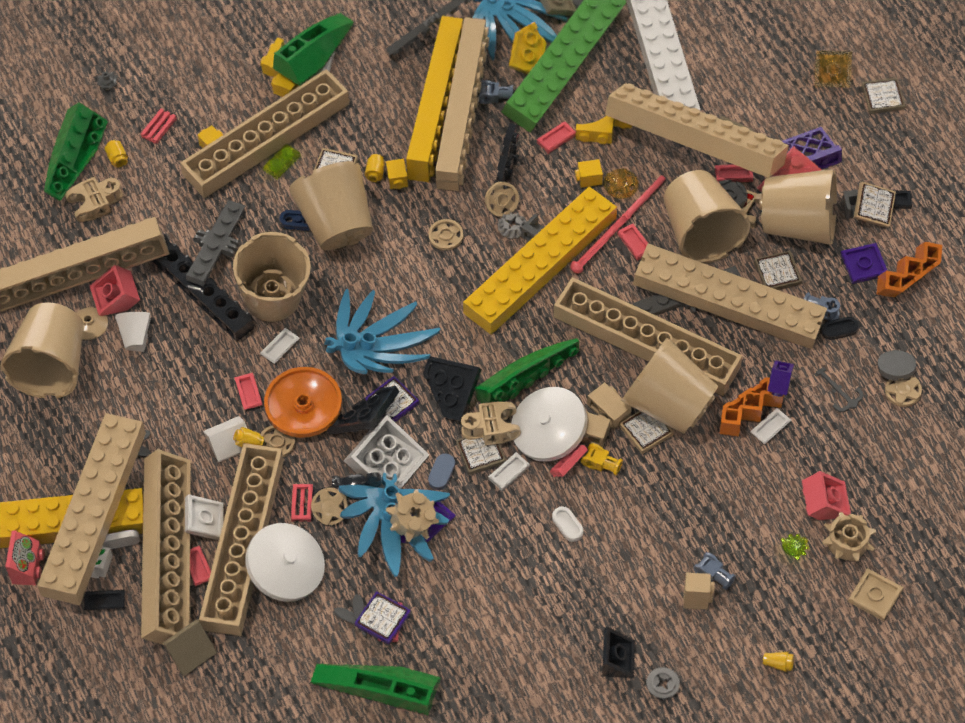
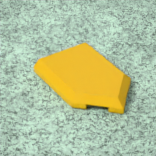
(527, 49)

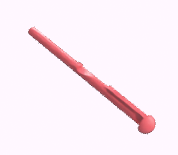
(577, 267)

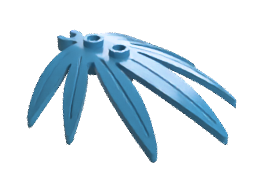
(511, 10)
(359, 347)
(379, 500)

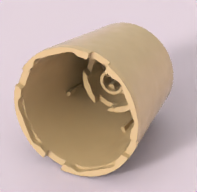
(334, 204)
(800, 205)
(704, 217)
(271, 264)
(45, 352)
(672, 389)

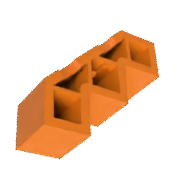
(909, 270)
(747, 407)

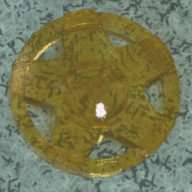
(621, 183)

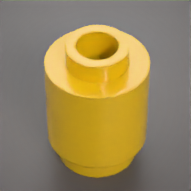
(116, 153)
(375, 168)
(247, 436)

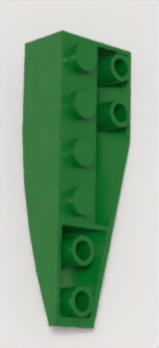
(311, 49)
(73, 148)
(524, 371)
(383, 684)

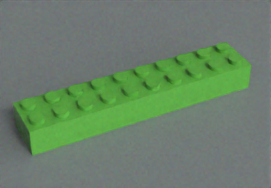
(561, 61)

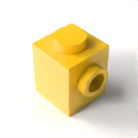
(208, 135)
(589, 173)
(396, 174)

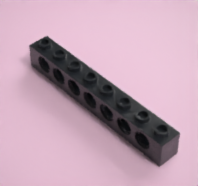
(175, 270)

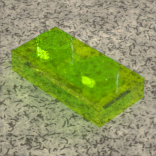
(281, 161)

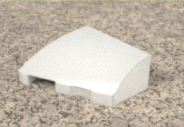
(133, 329)

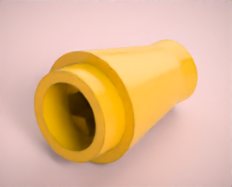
(780, 660)

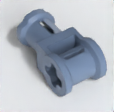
(494, 92)
(826, 302)
(713, 566)

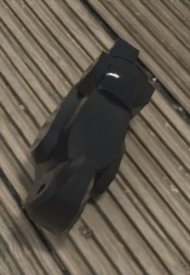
(371, 479)

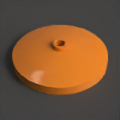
(303, 402)

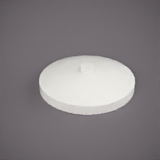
(550, 423)
(285, 562)

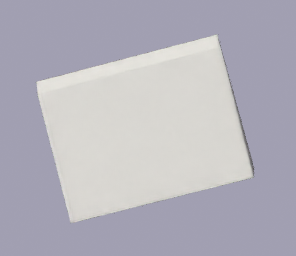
(221, 438)

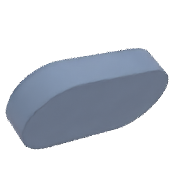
(441, 471)

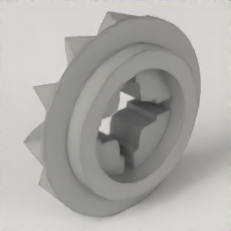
(515, 231)
(663, 674)

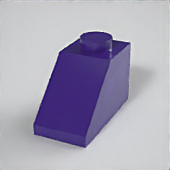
(780, 378)

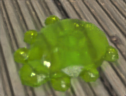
(795, 545)

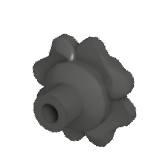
(107, 80)

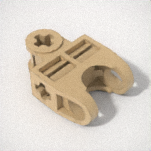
(103, 194)
(495, 416)

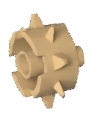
(423, 516)
(849, 537)

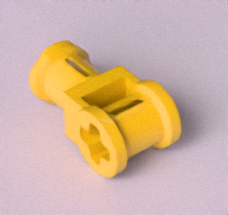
(601, 459)

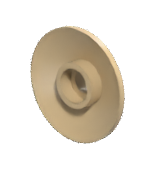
(97, 324)

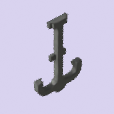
(852, 403)

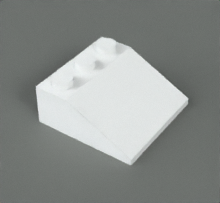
(387, 451)

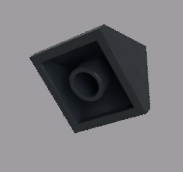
(618, 654)

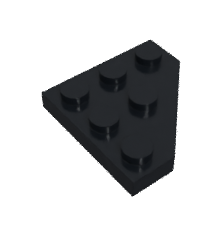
(509, 155)
(451, 385)
(365, 413)

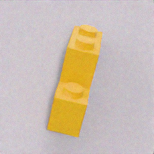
(279, 83)
(599, 131)

